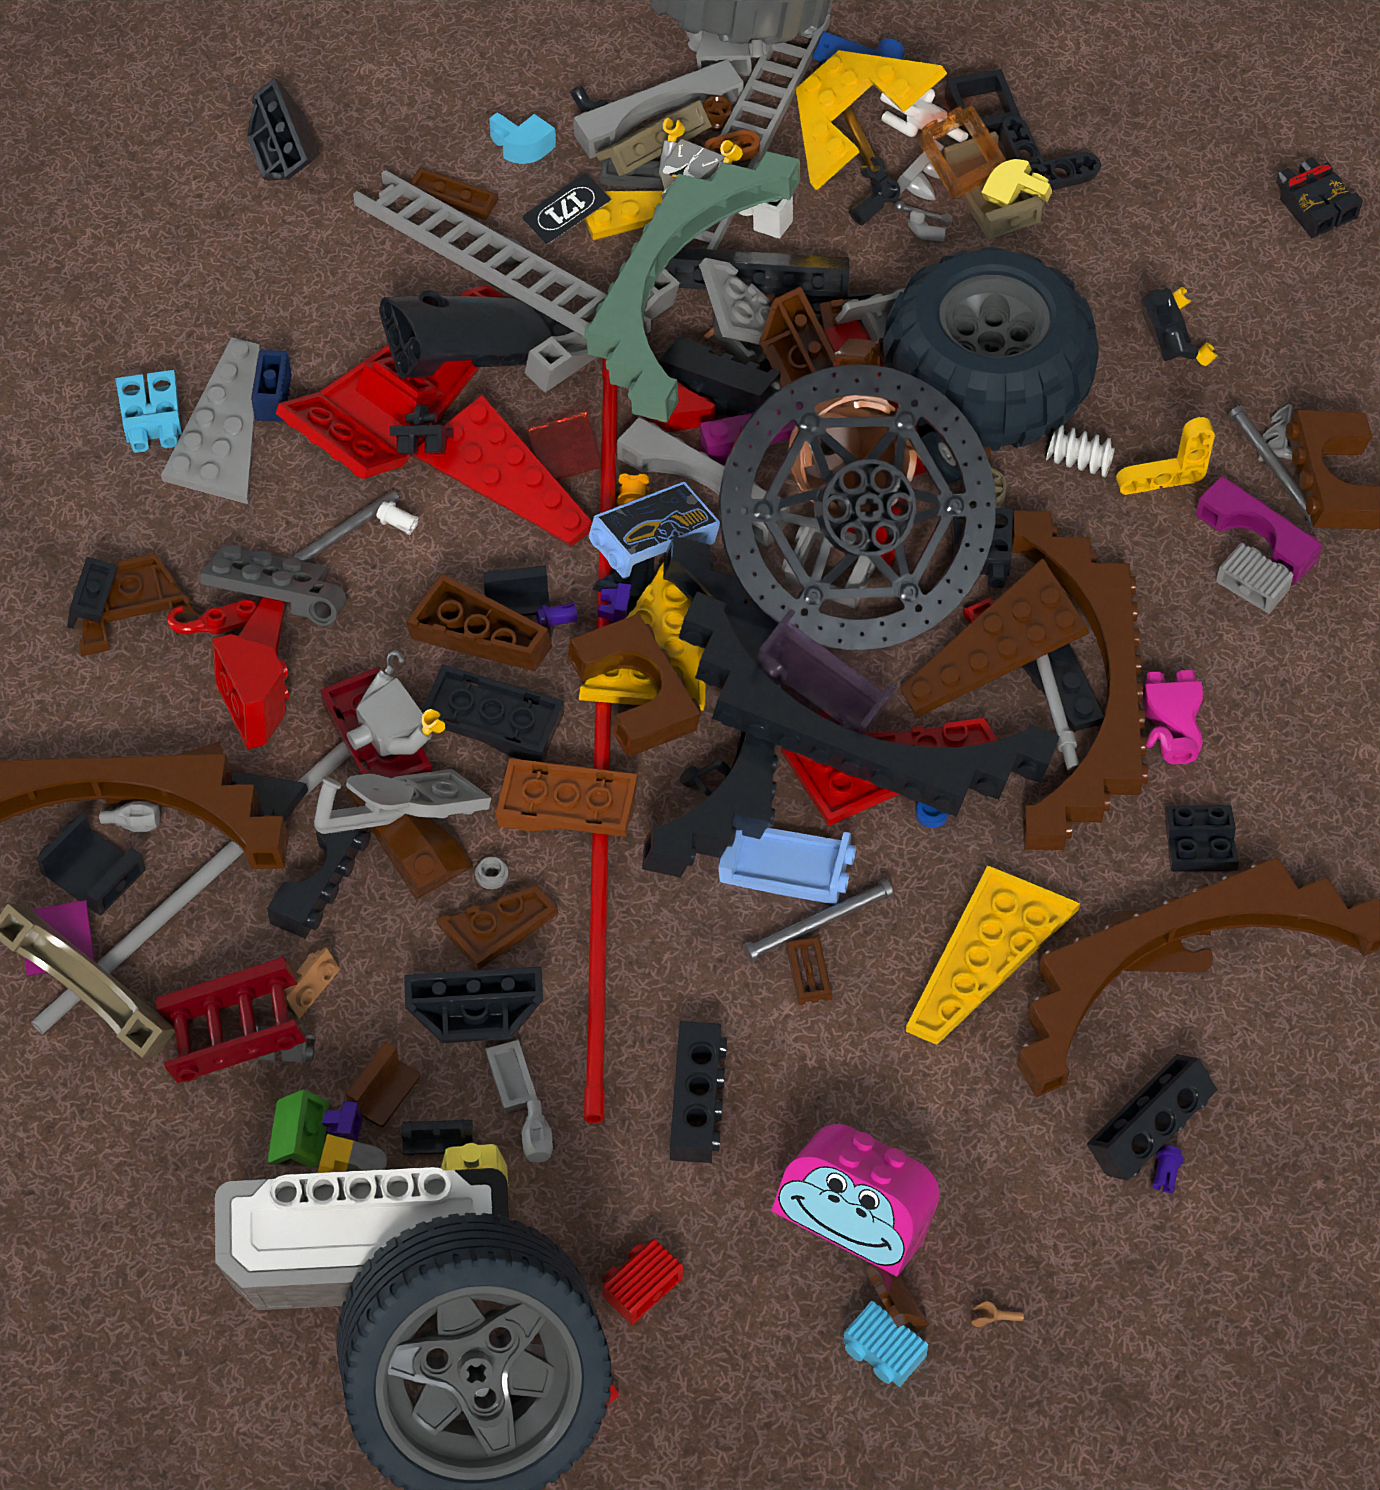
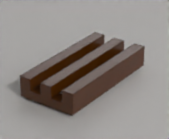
(813, 995)

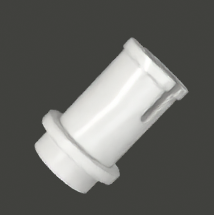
(397, 517)

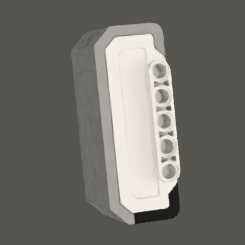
(311, 1233)

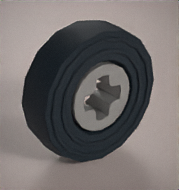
(942, 457)

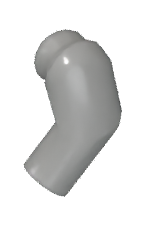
(922, 229)

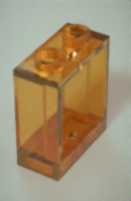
(981, 136)

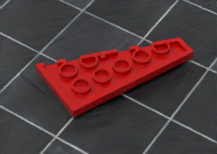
(503, 469)
(842, 795)

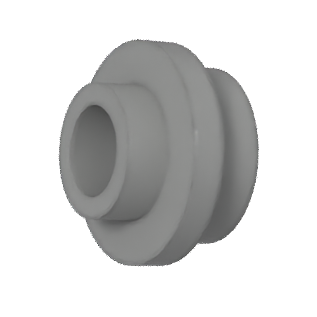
(491, 864)

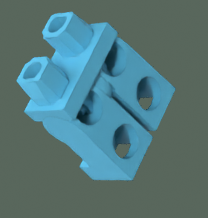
(153, 419)

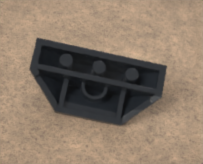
(279, 134)
(474, 1003)

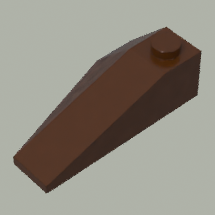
(420, 851)

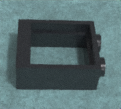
(981, 84)

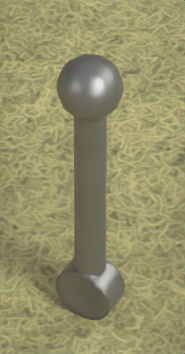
(945, 219)

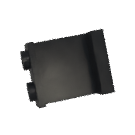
(89, 865)

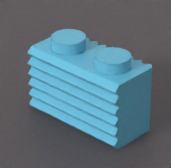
(888, 1349)

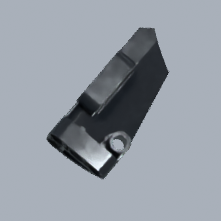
(444, 328)

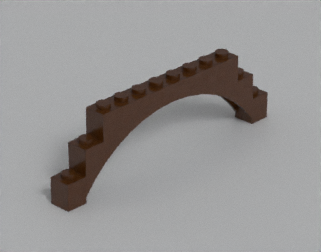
(1116, 755)
(179, 781)
(1252, 898)

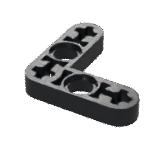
(1038, 165)

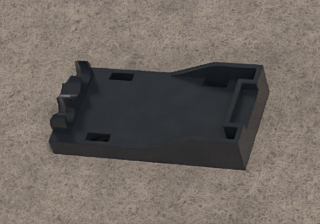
(495, 713)

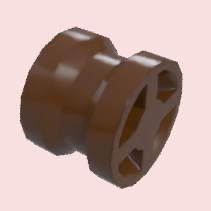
(718, 111)

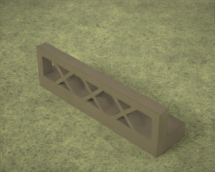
(648, 141)

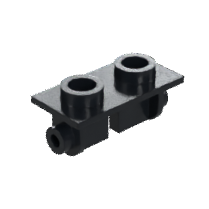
(435, 1136)

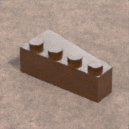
(477, 626)

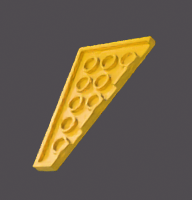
(663, 609)

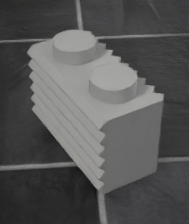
(1255, 577)

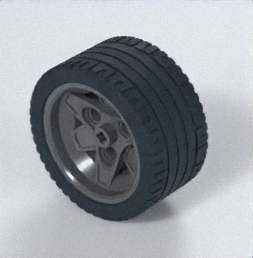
(442, 1272)

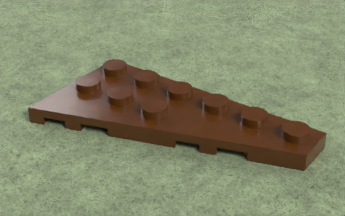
(1012, 632)

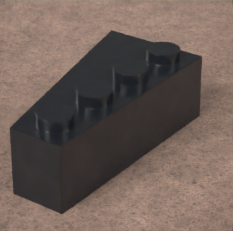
(728, 384)

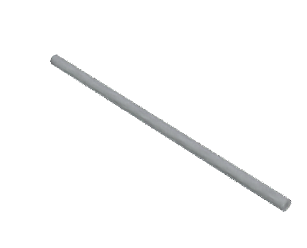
(178, 900)

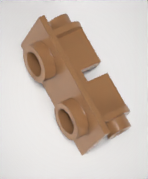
(314, 977)

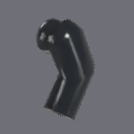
(583, 100)

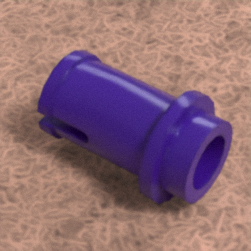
(556, 615)
(1167, 1168)

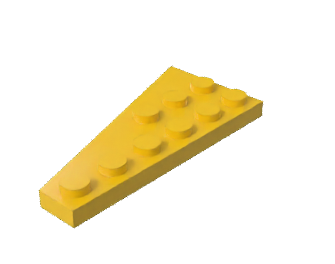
(993, 939)

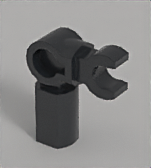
(883, 191)

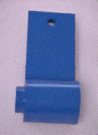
(830, 44)

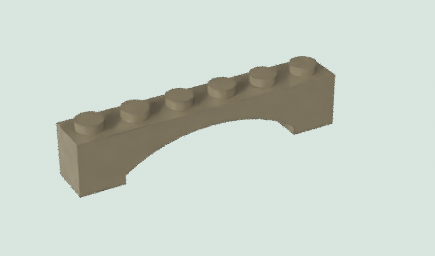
(124, 1012)

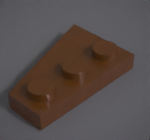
(496, 927)

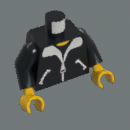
(1168, 326)

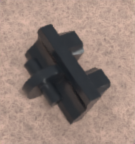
(434, 435)

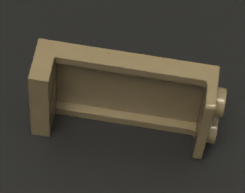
(990, 217)

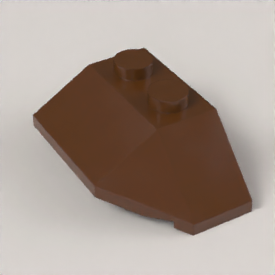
(795, 338)

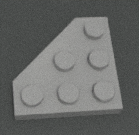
(738, 308)

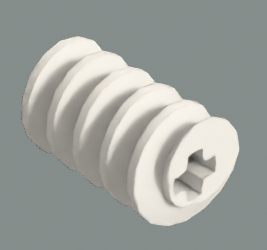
(1081, 450)

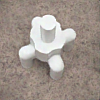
(918, 116)

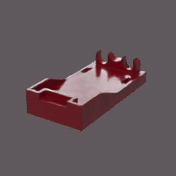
(345, 698)

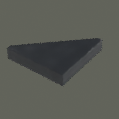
(639, 578)

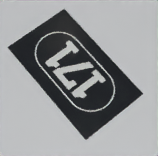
(566, 208)

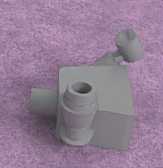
(712, 50)

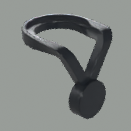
(692, 775)

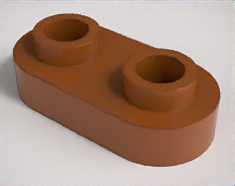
(745, 139)

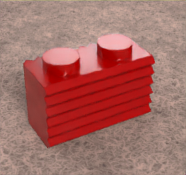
(641, 1280)

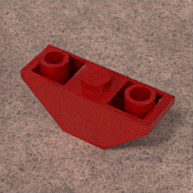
(689, 411)

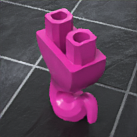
(1174, 712)

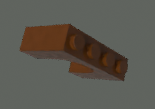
(1328, 499)
(634, 647)

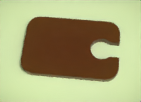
(1170, 957)

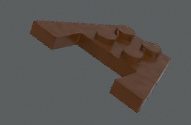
(138, 589)

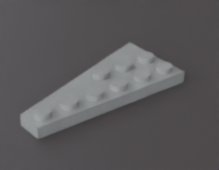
(220, 433)

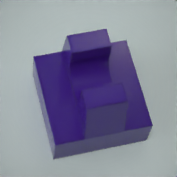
(619, 603)
(344, 1122)

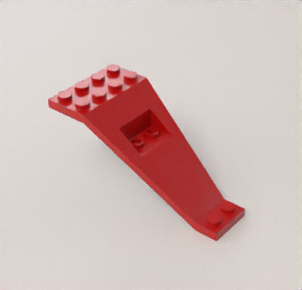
(356, 410)

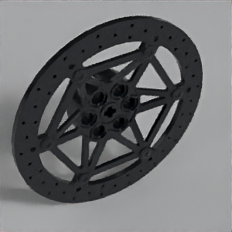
(863, 492)

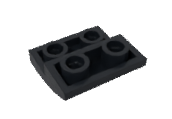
(1201, 838)

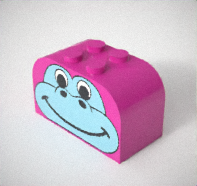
(860, 1196)

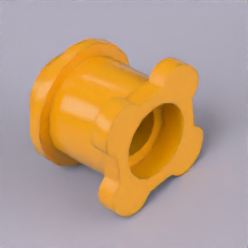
(632, 488)

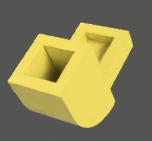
(1011, 178)

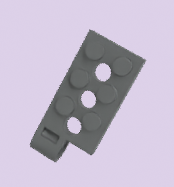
(277, 579)

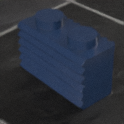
(270, 384)

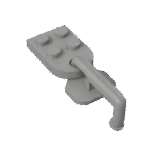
(388, 799)

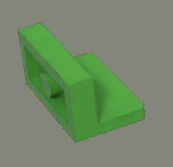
(298, 1129)

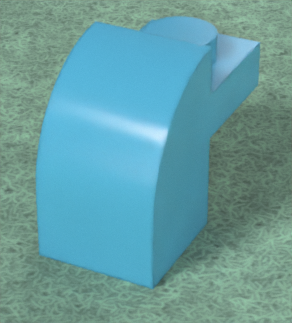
(524, 142)

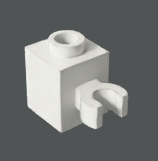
(771, 217)

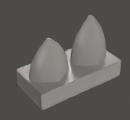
(916, 181)

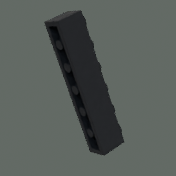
(768, 271)

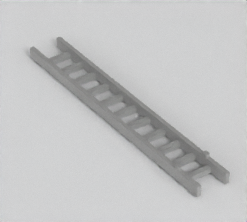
(775, 115)
(485, 236)

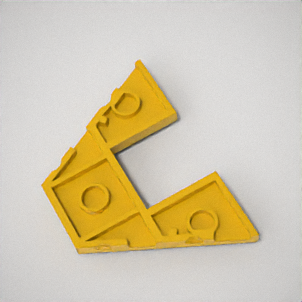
(837, 86)

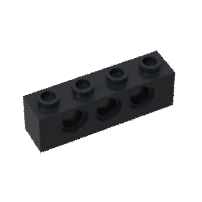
(695, 1042)
(1152, 1117)

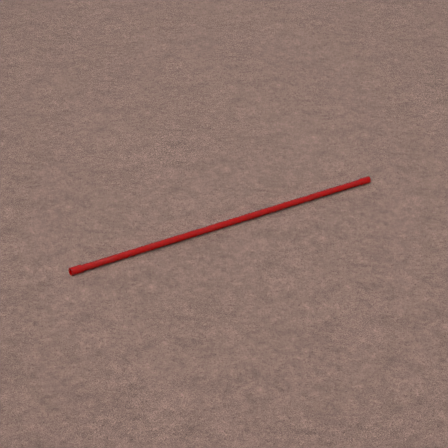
(594, 1092)

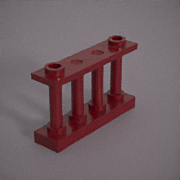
(220, 993)

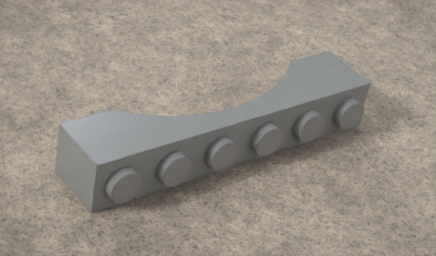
(613, 121)
(566, 354)
(653, 450)

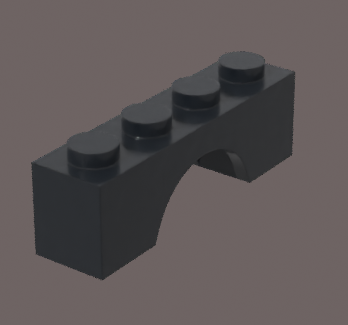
(300, 904)

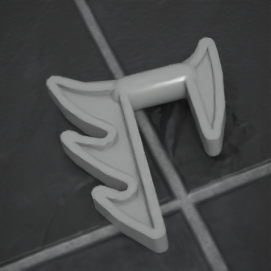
(1278, 434)

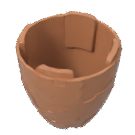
(856, 440)

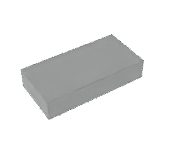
(511, 1075)

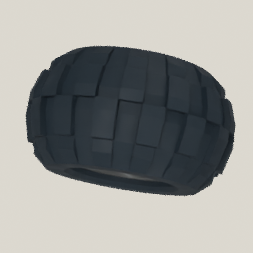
(996, 341)

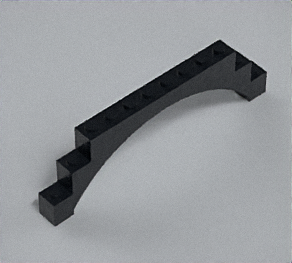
(919, 773)
(748, 790)

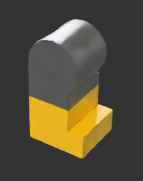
(348, 1155)

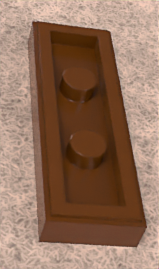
(455, 193)

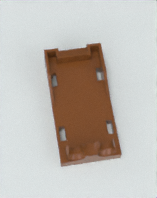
(566, 797)

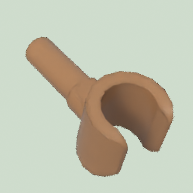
(991, 1314)

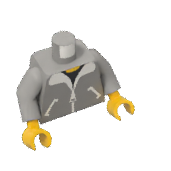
(690, 158)

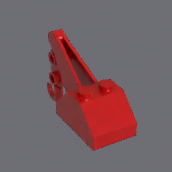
(246, 664)

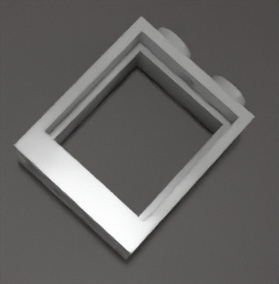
(859, 578)

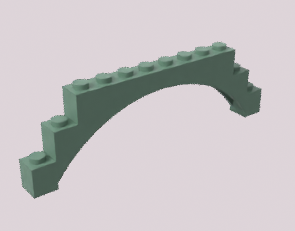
(685, 212)

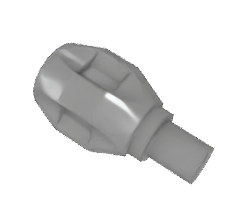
(134, 816)
(536, 1134)

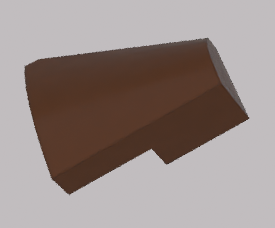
(897, 1298)

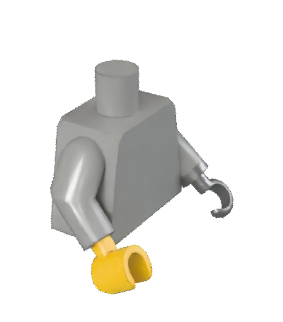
(391, 717)

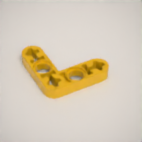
(1184, 469)

